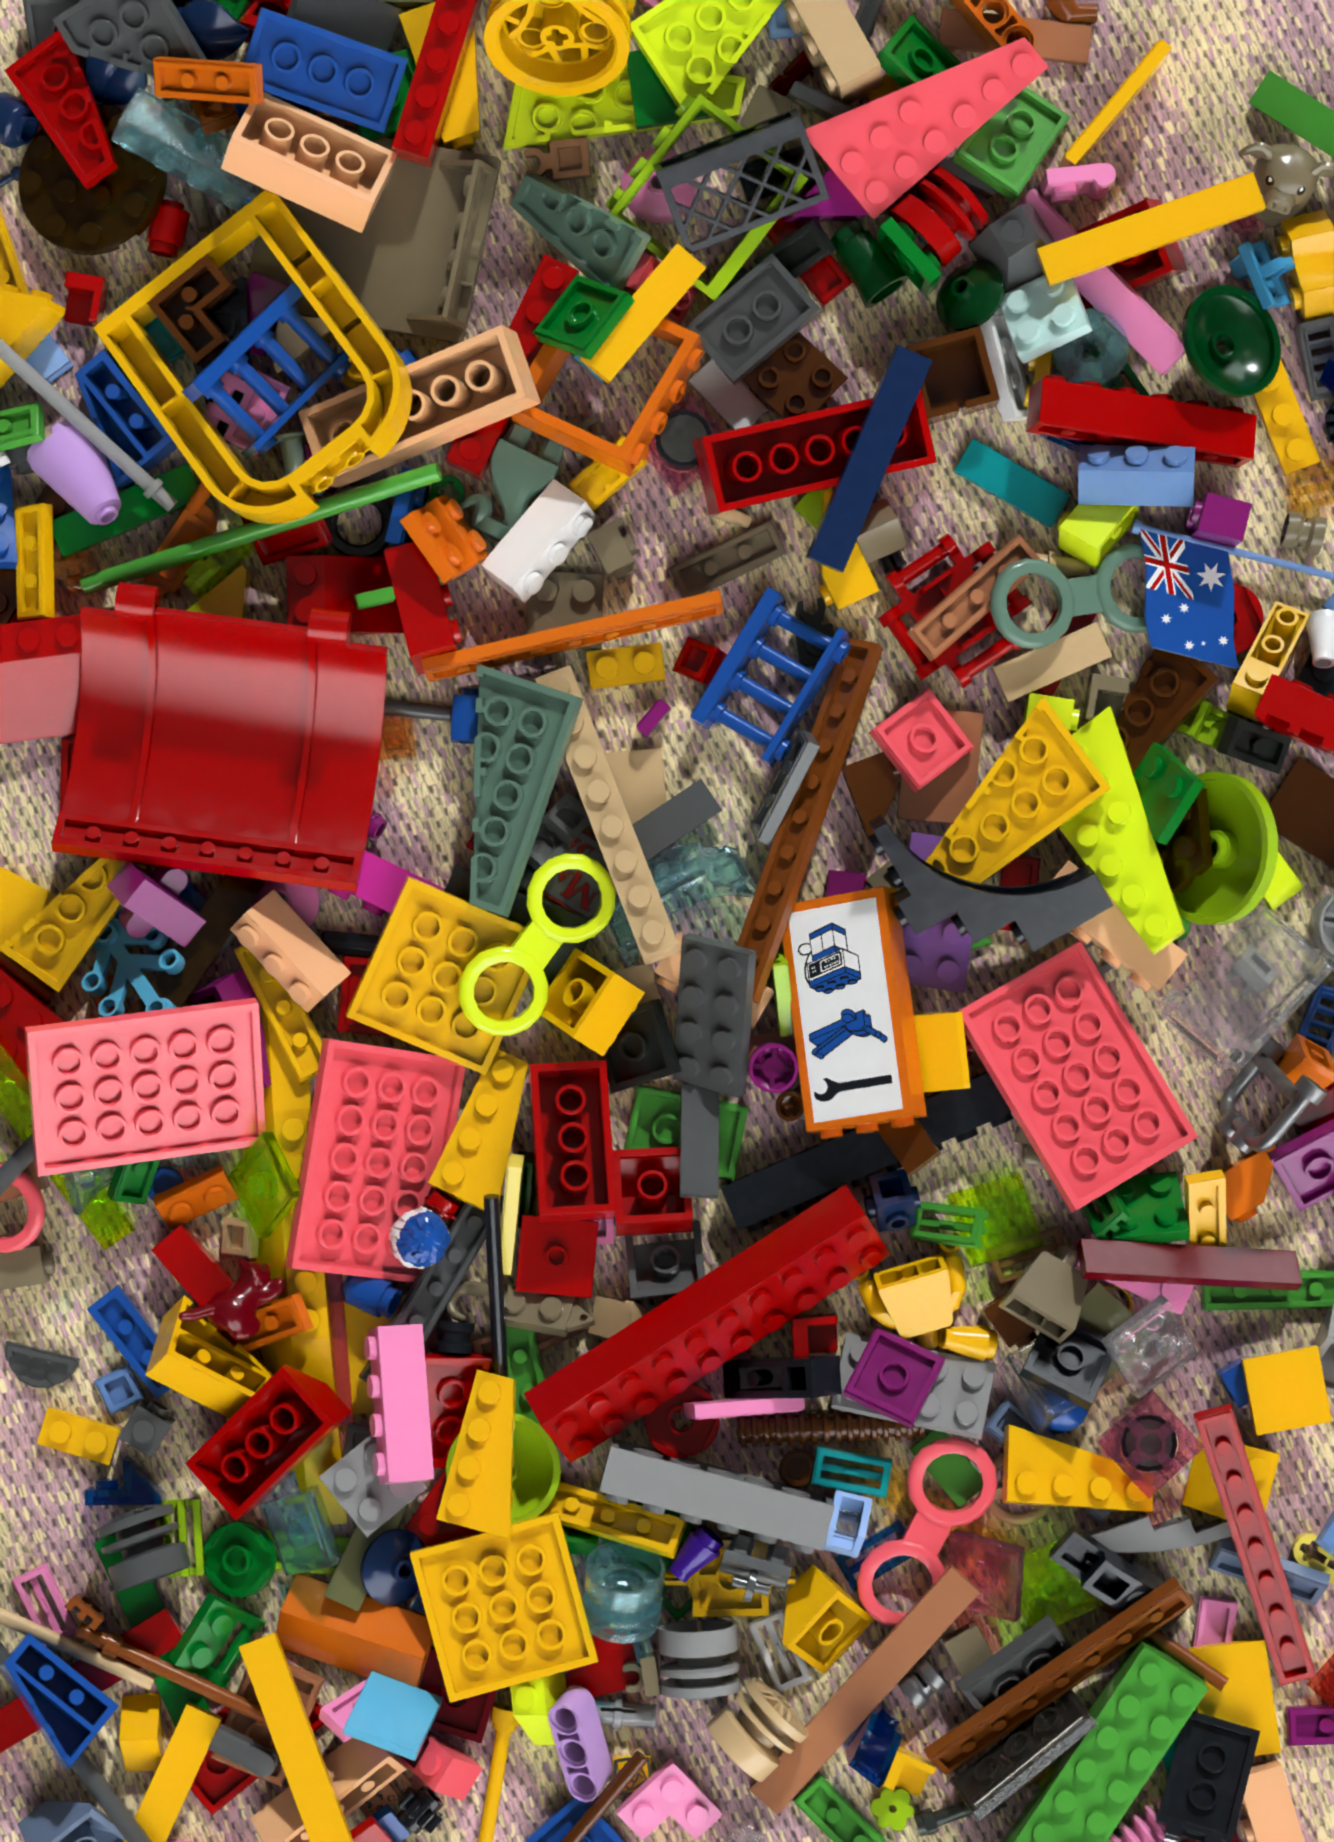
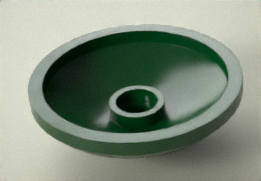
(1231, 341)

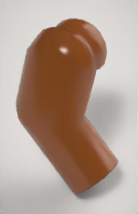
(1071, 12)

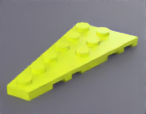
(698, 40)
(602, 113)
(1118, 842)

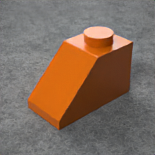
(1307, 1059)
(1247, 1184)

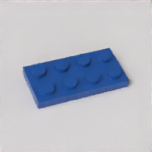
(325, 69)

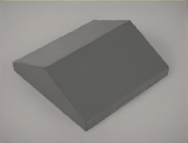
(664, 1267)

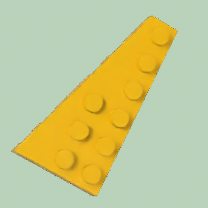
(1022, 799)

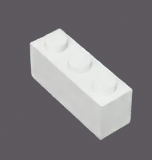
(539, 541)

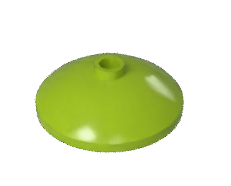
(534, 1471)

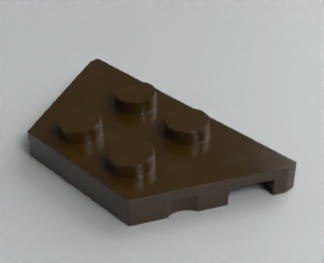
(1189, 848)

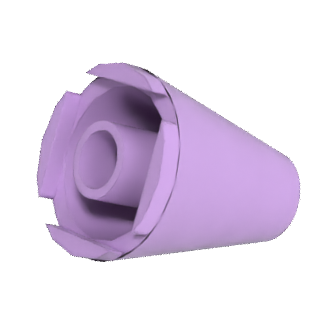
(76, 473)

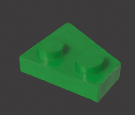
(1165, 791)

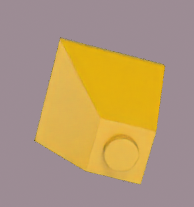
(821, 1619)

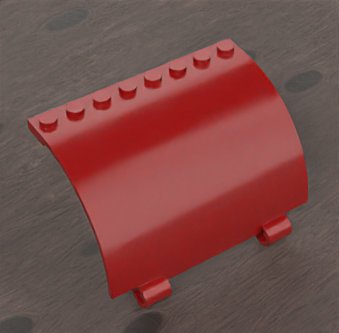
(224, 743)

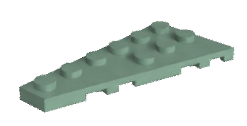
(515, 768)

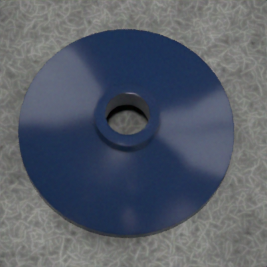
(382, 1563)

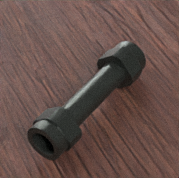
(930, 1821)

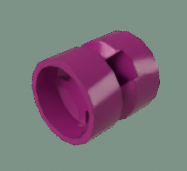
(772, 1067)

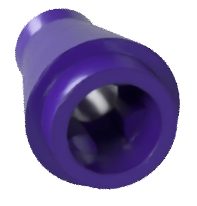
(696, 1552)

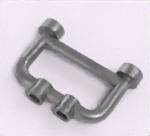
(1298, 1095)

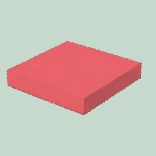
(921, 740)

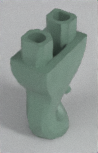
(516, 480)

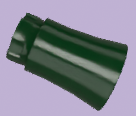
(867, 264)

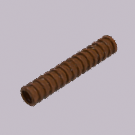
(818, 1427)

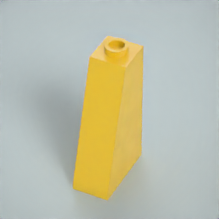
(463, 117)

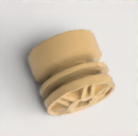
(752, 1734)

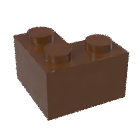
(185, 309)

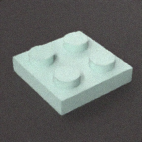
(1044, 316)

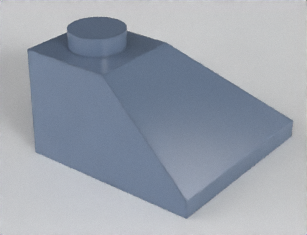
(68, 1823)

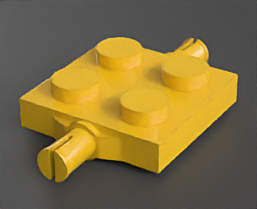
(713, 1591)

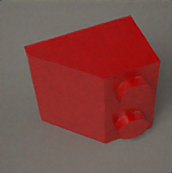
(650, 1192)

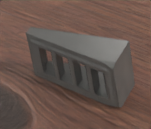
(1308, 362)

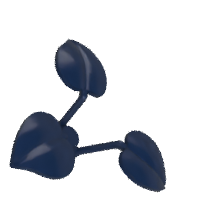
(210, 25)

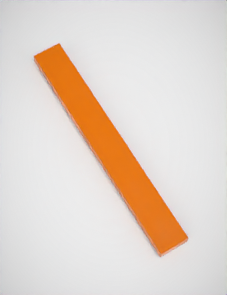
(573, 636)

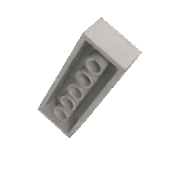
(716, 1495)

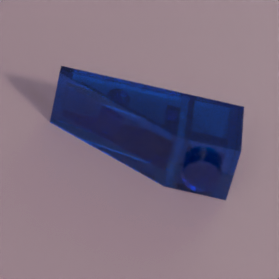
(874, 1746)

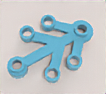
(129, 969)

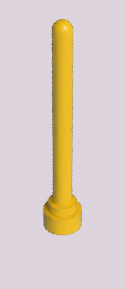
(504, 1724)

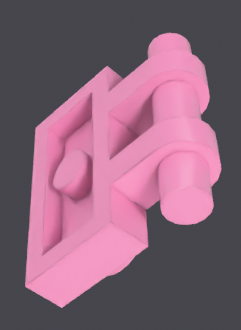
(251, 403)

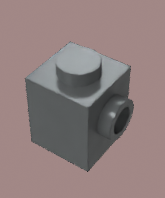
(147, 1427)

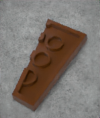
(1161, 701)

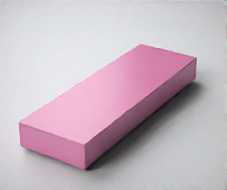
(741, 1407)

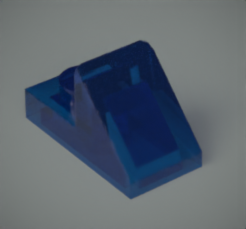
(137, 1488)

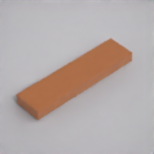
(1053, 39)
(967, 602)

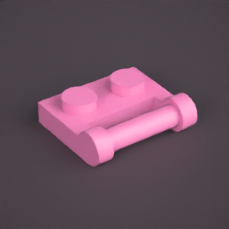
(1065, 182)

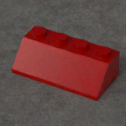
(267, 1439)

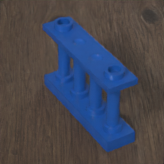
(235, 360)
(751, 644)

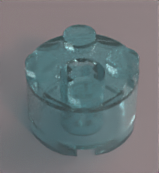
(1111, 355)

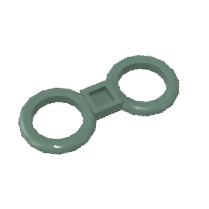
(1074, 597)

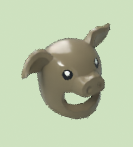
(1285, 178)

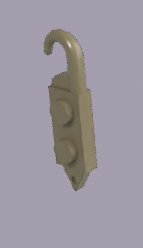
(527, 1310)

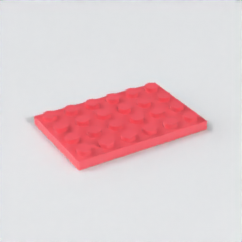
(1076, 1076)
(145, 1086)
(369, 1155)

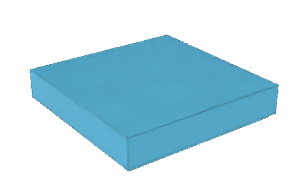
(393, 1715)

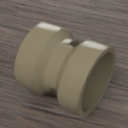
(1306, 533)

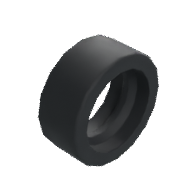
(369, 550)

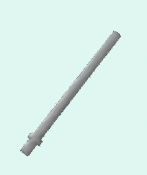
(152, 487)

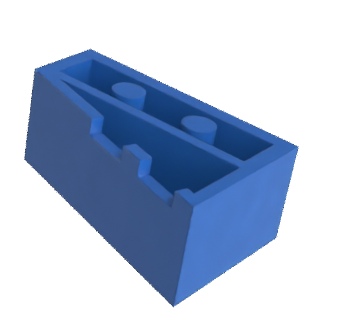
(122, 415)
(57, 1698)

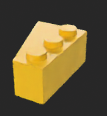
(203, 1363)

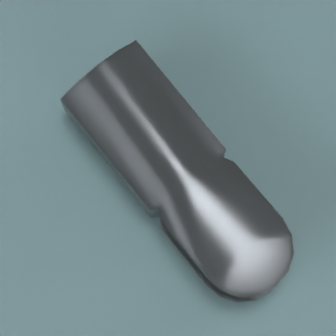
(244, 1751)

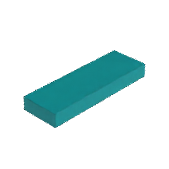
(1011, 483)

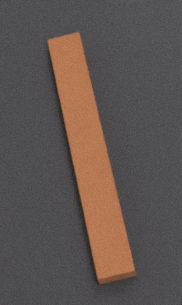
(867, 1686)

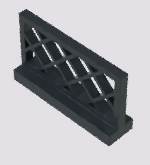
(727, 151)

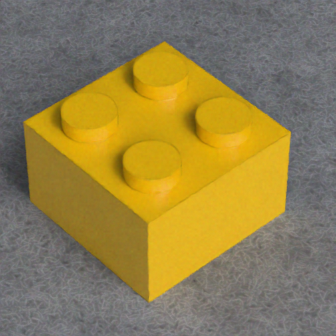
(590, 1001)

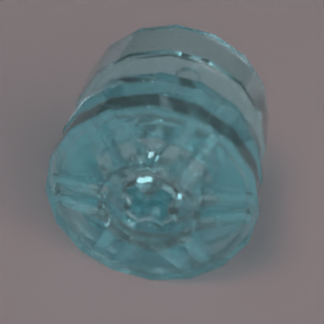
(623, 1592)

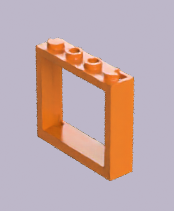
(649, 422)

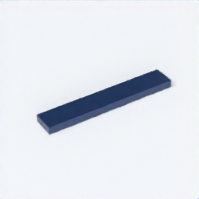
(869, 458)

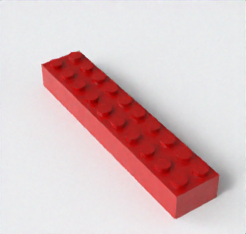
(707, 1324)

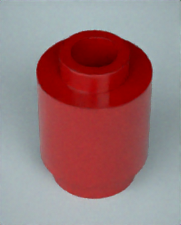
(168, 229)

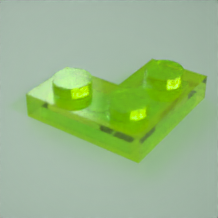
(207, 574)

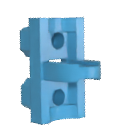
(1259, 264)

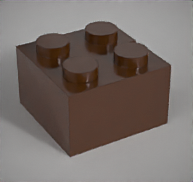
(957, 376)

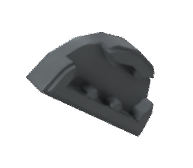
(39, 1366)

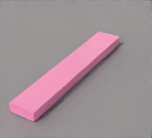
(1116, 298)

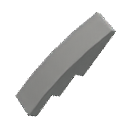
(1138, 1535)

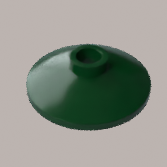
(970, 295)

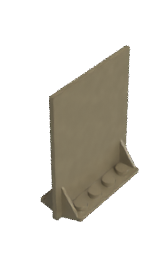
(418, 250)

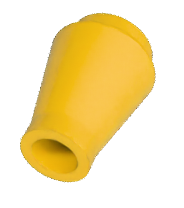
(970, 1341)

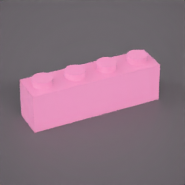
(399, 1403)

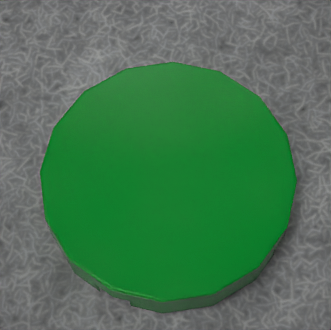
(239, 1559)

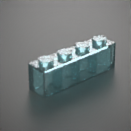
(179, 146)

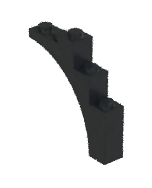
(1039, 909)

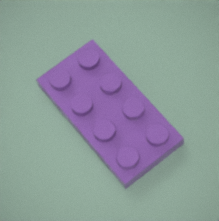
(939, 954)

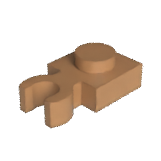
(567, 159)

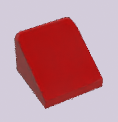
(702, 661)

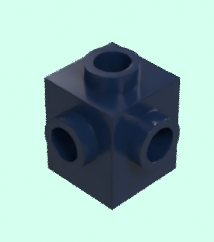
(892, 1200)

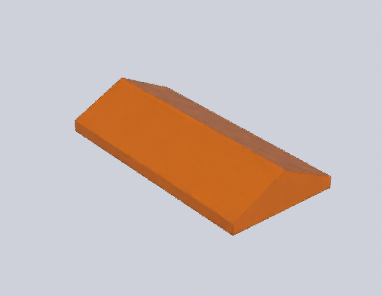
(361, 1641)

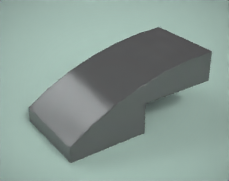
(558, 830)

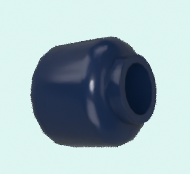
(17, 121)

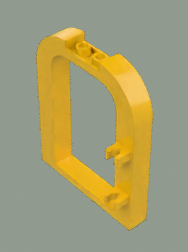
(188, 424)

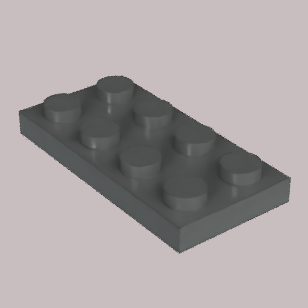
(714, 1014)

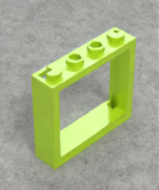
(644, 168)

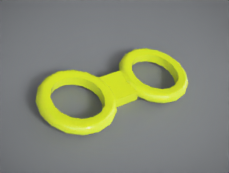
(537, 944)

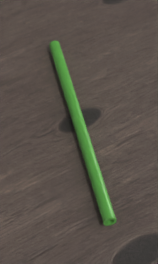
(254, 531)

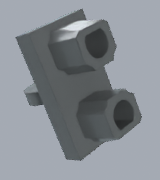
(752, 1573)

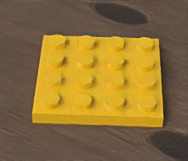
(417, 969)
(504, 1607)

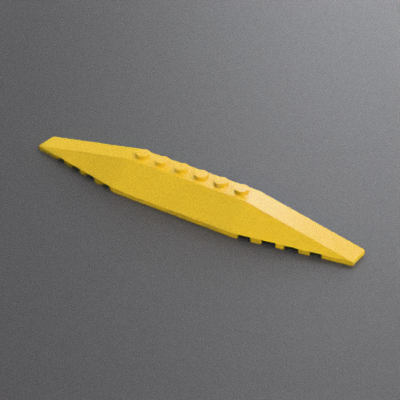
(311, 1352)

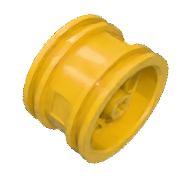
(559, 43)

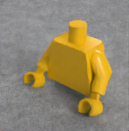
(916, 1295)

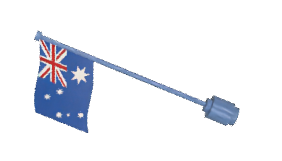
(1193, 593)

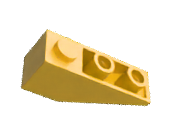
(1268, 655)

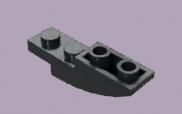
(1105, 1572)

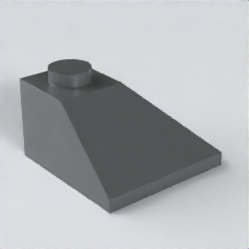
(1012, 245)

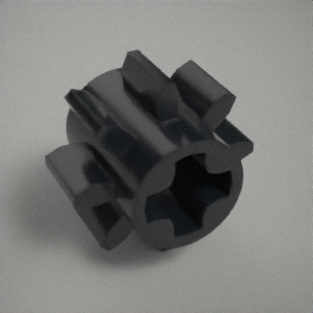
(420, 1809)

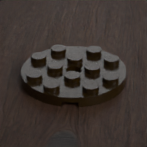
(94, 218)

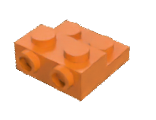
(445, 538)

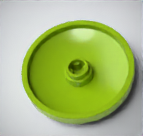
(1242, 853)

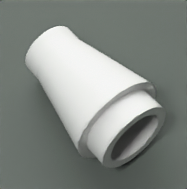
(1321, 637)

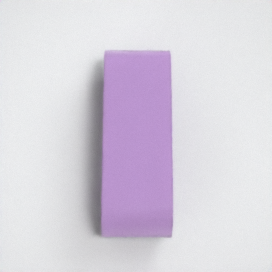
(580, 1743)

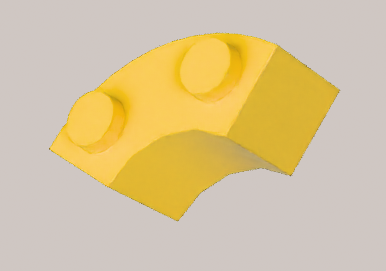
(1311, 245)

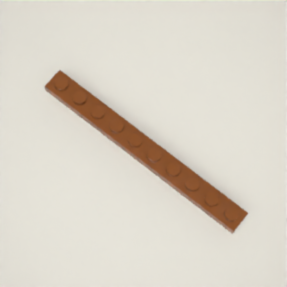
(805, 815)

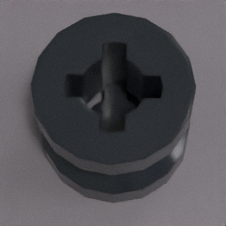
(454, 1337)

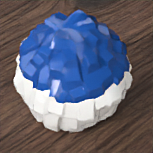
(419, 1238)

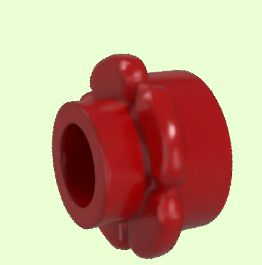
(442, 1205)

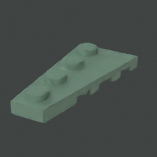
(585, 234)

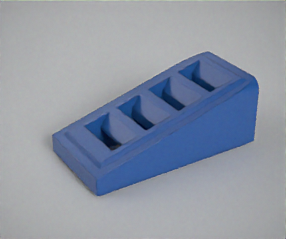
(1308, 1018)

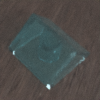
(302, 1531)

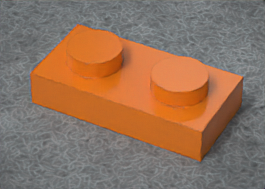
(195, 1197)

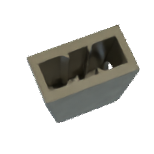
(1049, 1294)

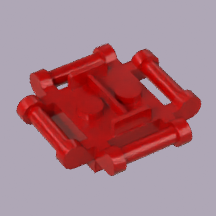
(930, 595)

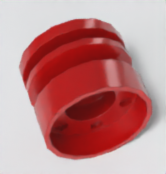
(946, 210)

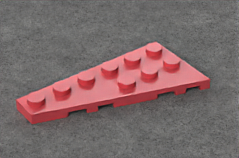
(905, 134)

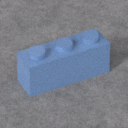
(1136, 475)

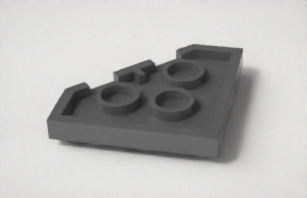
(127, 32)

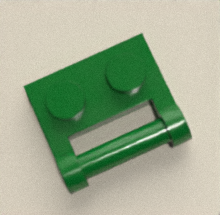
(208, 1635)

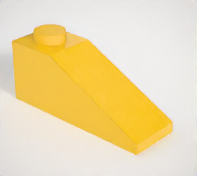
(850, 585)

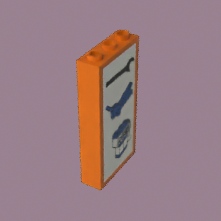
(853, 1014)

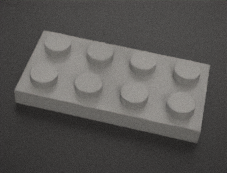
(954, 1404)

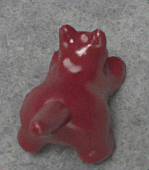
(237, 1305)

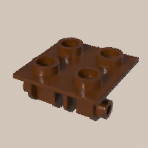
(795, 378)

